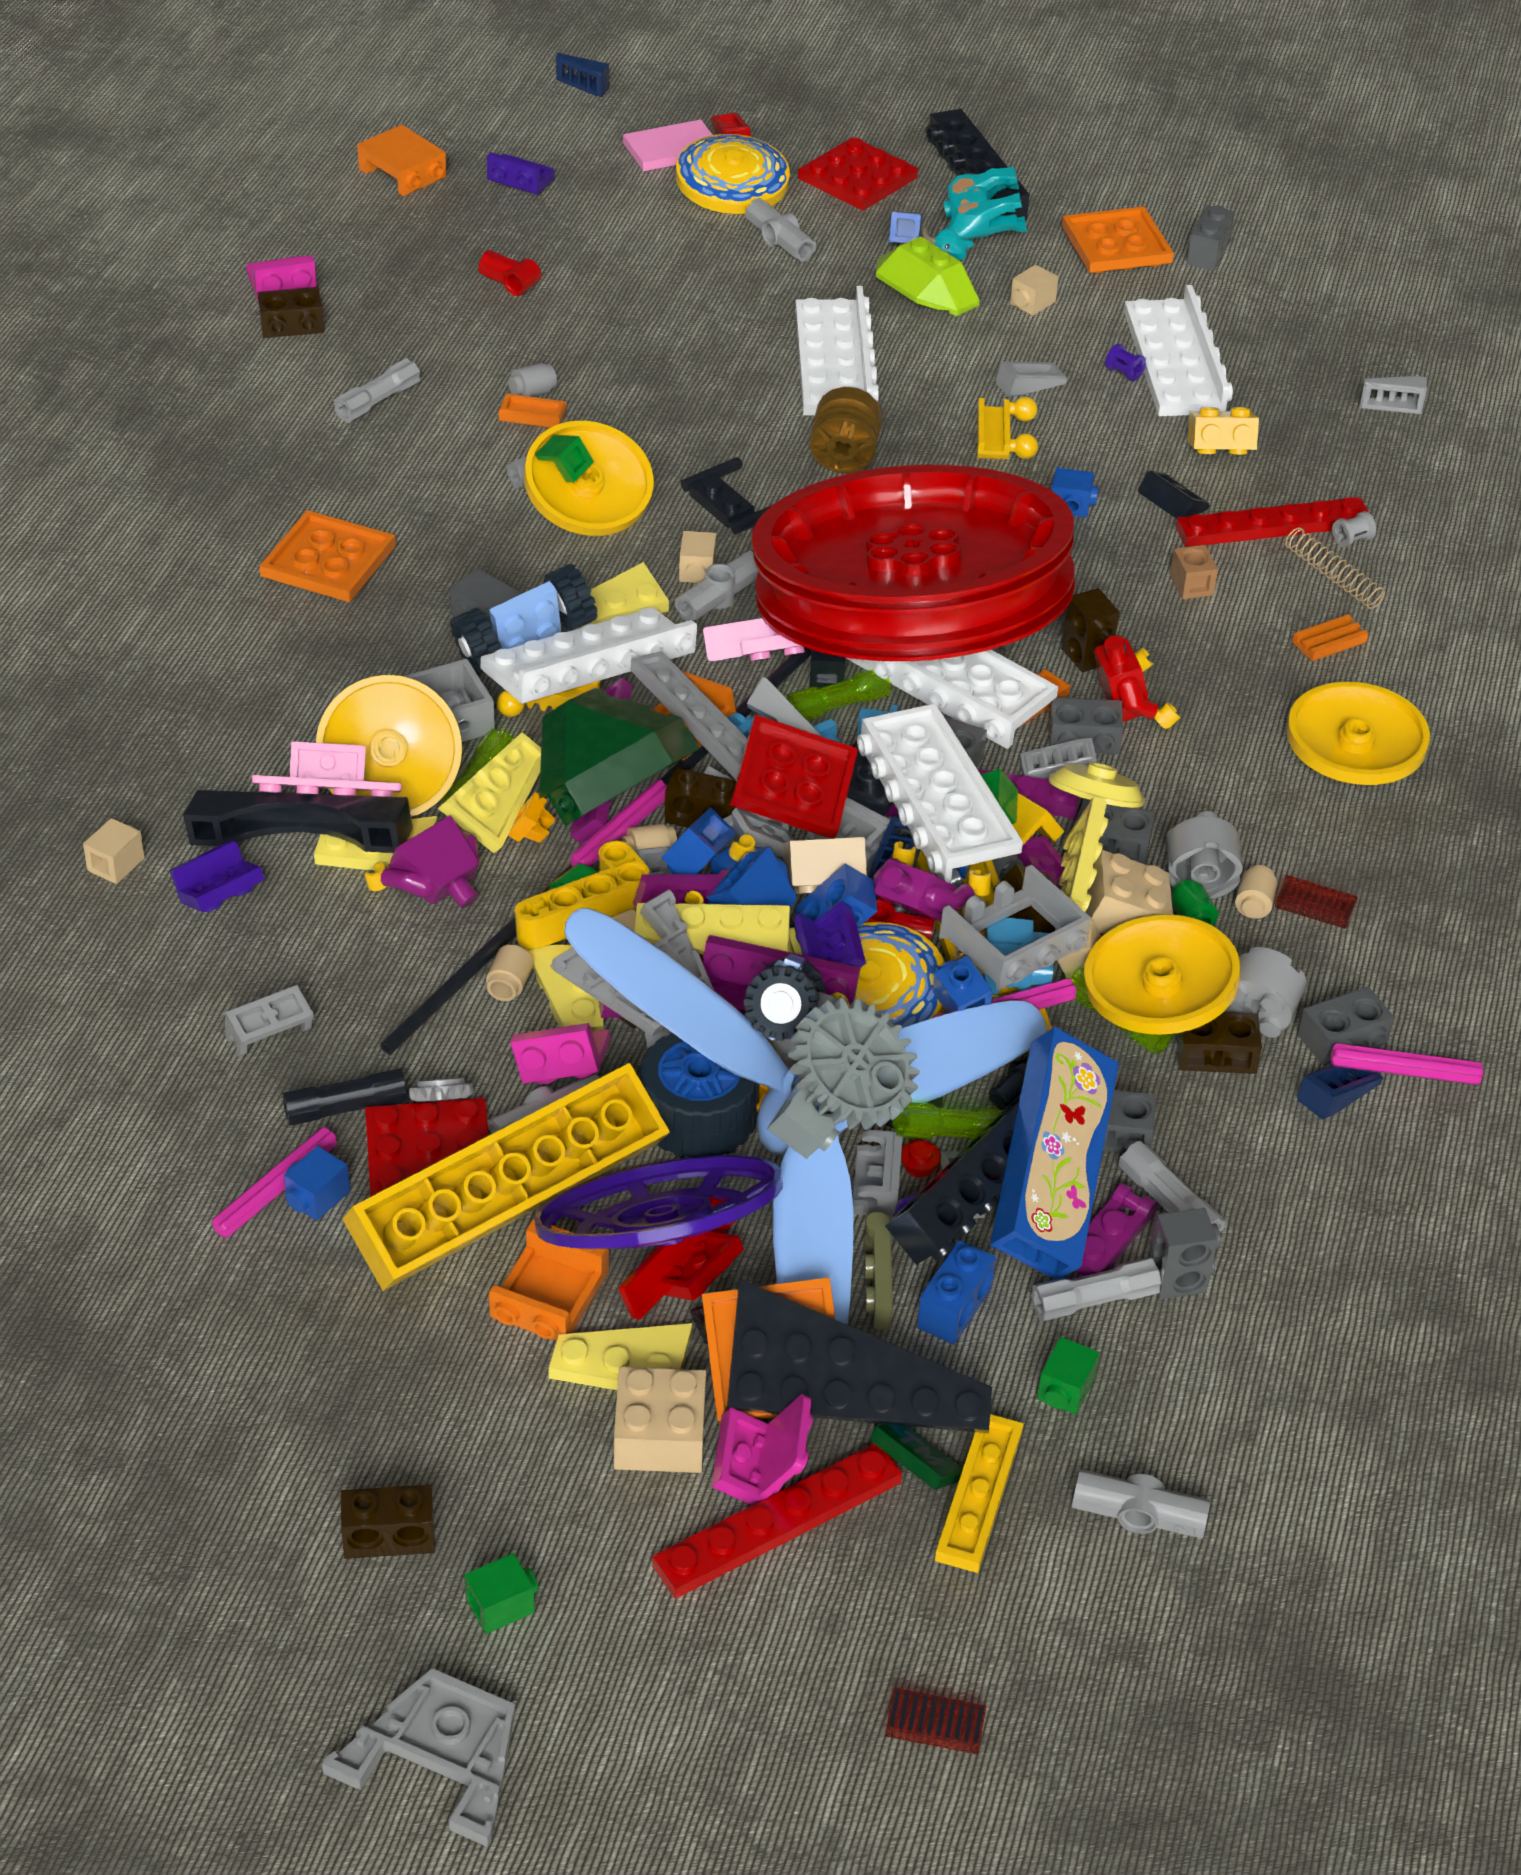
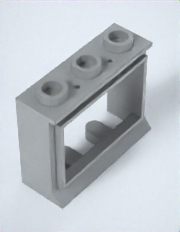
(1045, 898)

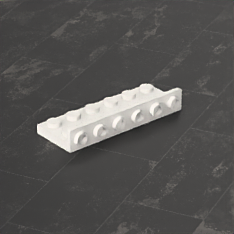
(834, 347)
(1179, 354)
(586, 654)
(973, 689)
(936, 789)

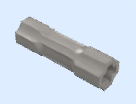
(361, 399)
(1152, 1174)
(1125, 1281)

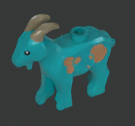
(975, 213)

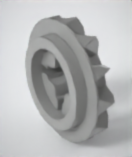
(441, 1089)

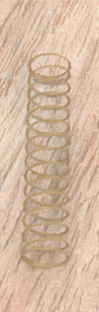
(1303, 534)

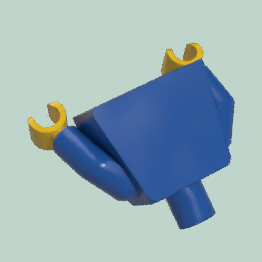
(753, 880)

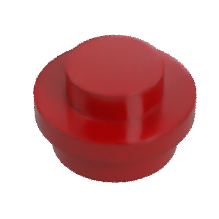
(920, 1158)

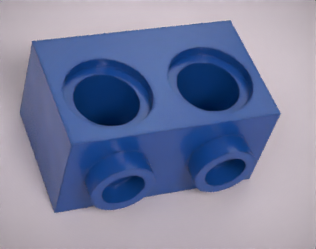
(698, 844)
(846, 886)
(956, 1292)

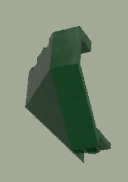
(602, 748)

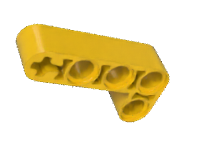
(611, 891)

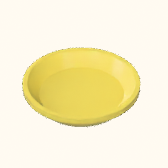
(1098, 781)

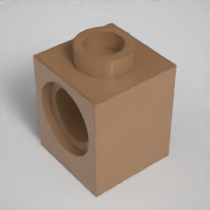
(1193, 572)

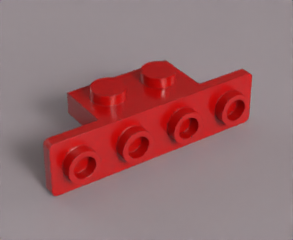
(680, 1269)

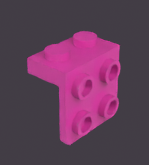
(282, 274)
(559, 1053)
(760, 1456)

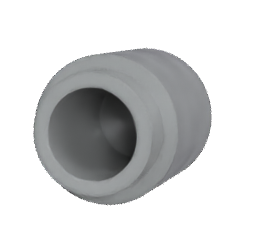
(532, 380)

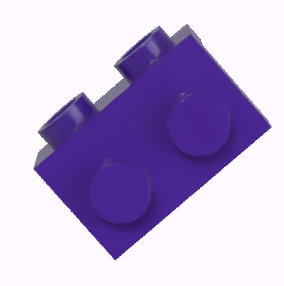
(518, 173)
(215, 877)
(831, 936)

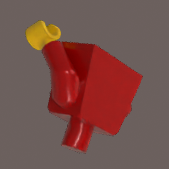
(1122, 679)

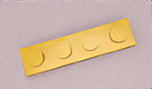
(979, 1495)

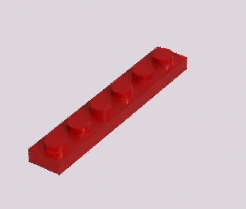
(1266, 522)
(775, 1520)

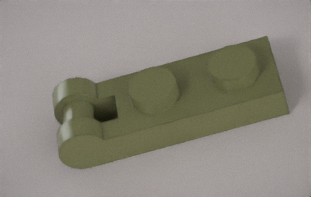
(879, 1269)

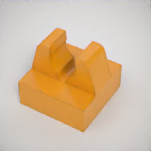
(532, 820)

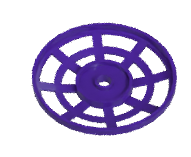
(662, 1216)

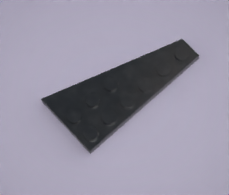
(844, 1371)

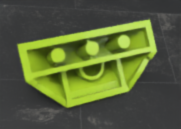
(928, 276)

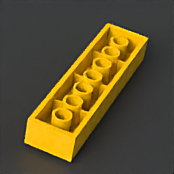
(504, 1176)

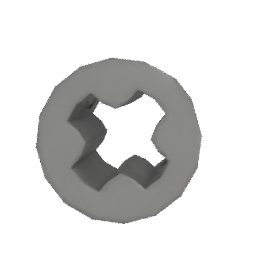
(1354, 529)

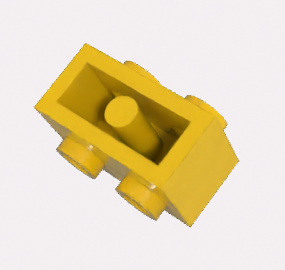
(1218, 429)

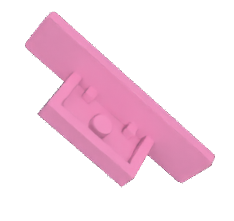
(746, 639)
(328, 767)

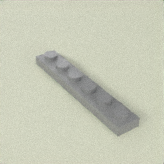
(686, 701)

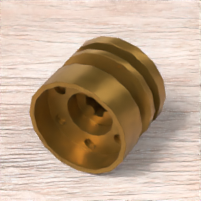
(845, 429)

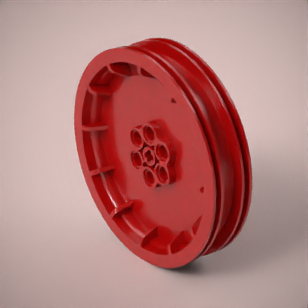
(914, 562)

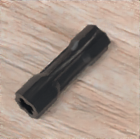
(342, 1097)

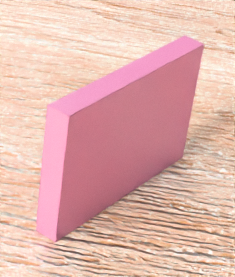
(662, 145)

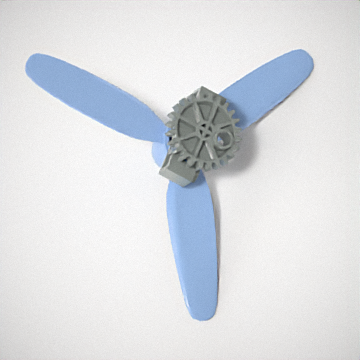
(846, 1073)

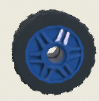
(698, 1099)

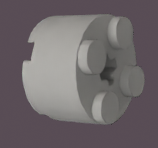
(1206, 852)
(1268, 988)

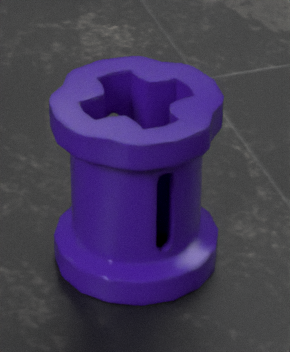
(1124, 356)

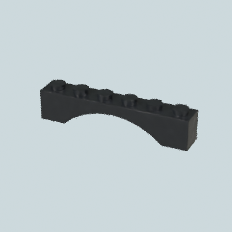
(365, 821)

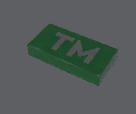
(917, 1455)

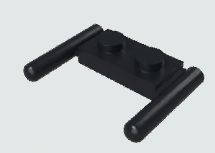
(721, 499)

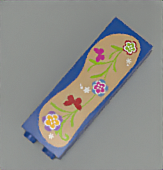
(1055, 1154)

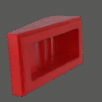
(730, 124)

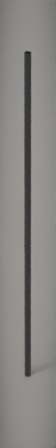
(508, 932)

